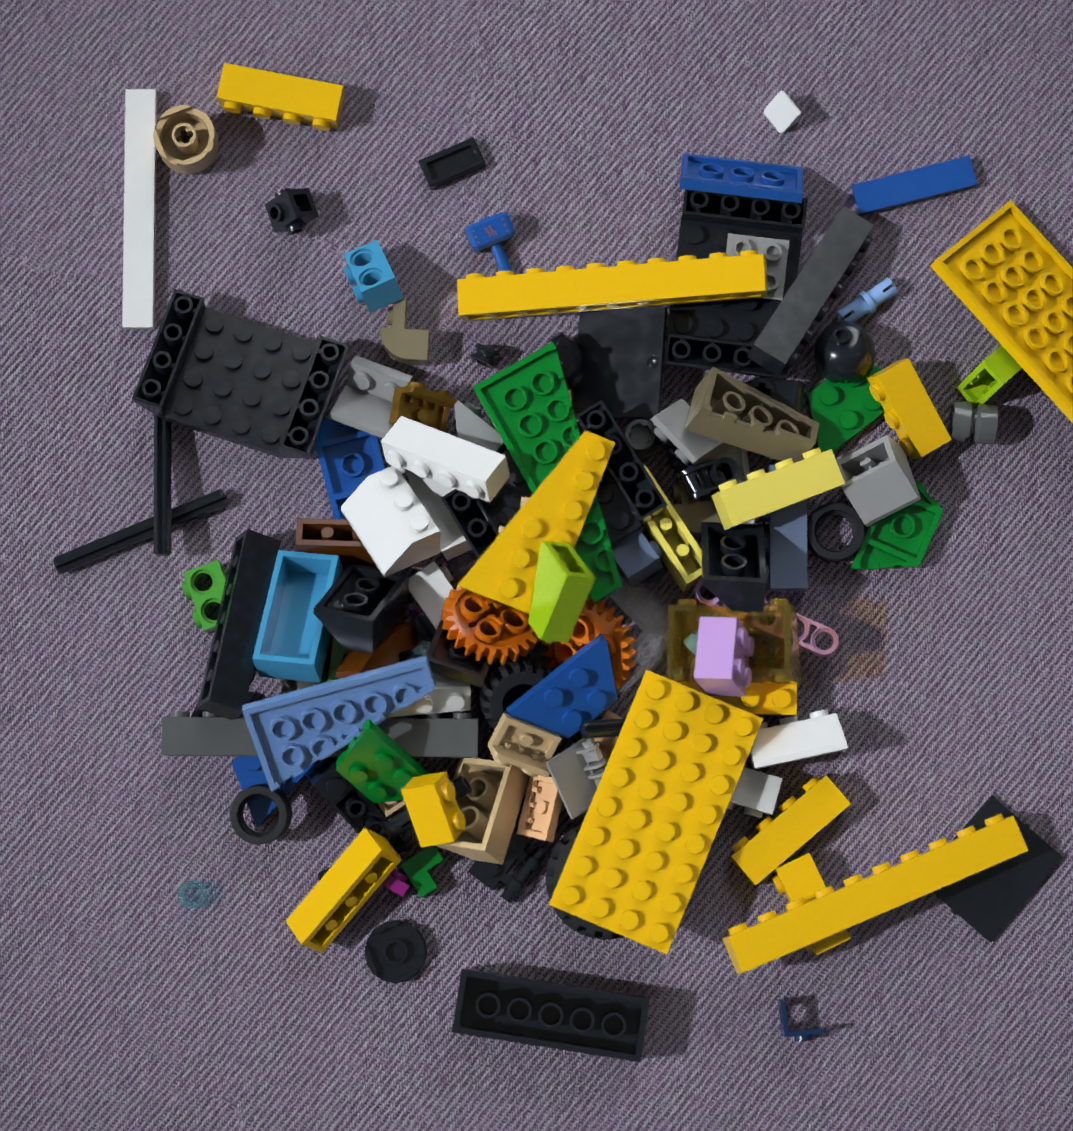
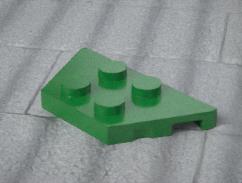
(842, 410)
(900, 537)
(377, 765)

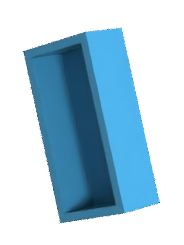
(290, 636)

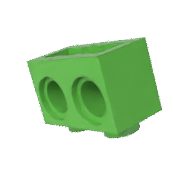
(205, 599)

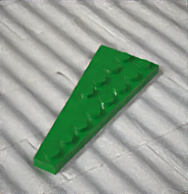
(538, 428)

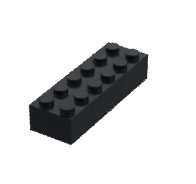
(551, 1014)

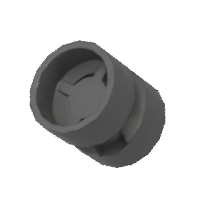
(973, 423)

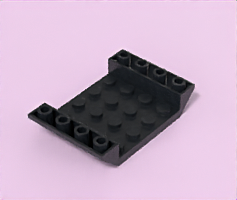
(726, 330)
(239, 379)
(624, 493)

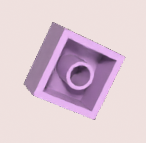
(723, 656)

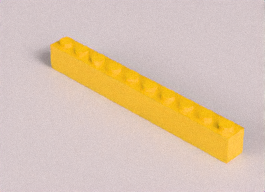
(613, 286)
(874, 894)

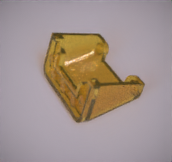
(774, 635)

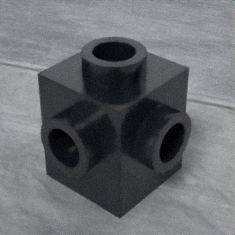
(291, 210)

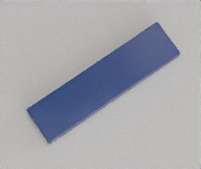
(914, 185)

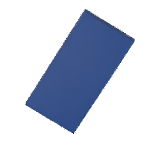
(741, 178)

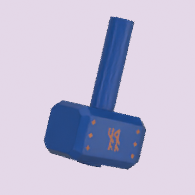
(490, 234)

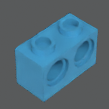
(372, 276)

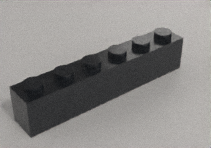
(810, 291)
(238, 625)

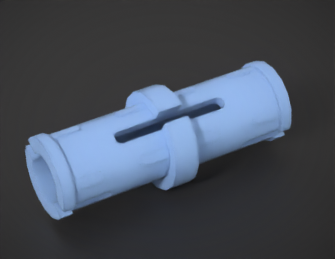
(868, 301)

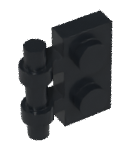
(492, 873)

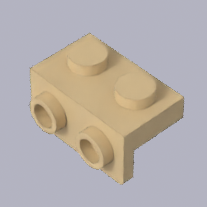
(523, 745)

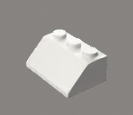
(391, 521)
(797, 740)

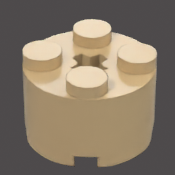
(169, 140)

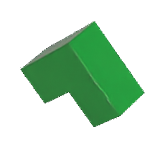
(417, 869)

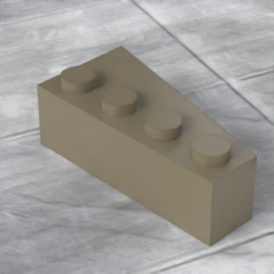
(749, 419)

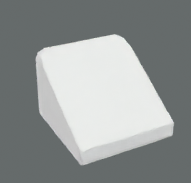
(782, 112)

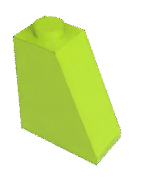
(989, 377)
(558, 591)

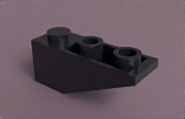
(346, 798)

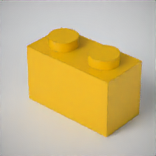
(433, 809)

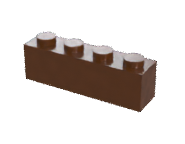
(332, 538)

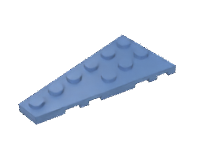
(320, 719)

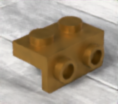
(421, 405)

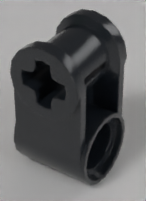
(785, 391)
(703, 480)

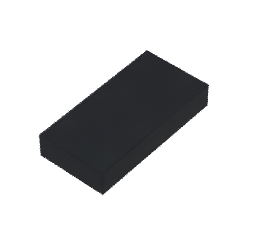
(452, 163)

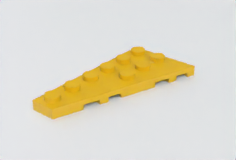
(551, 514)

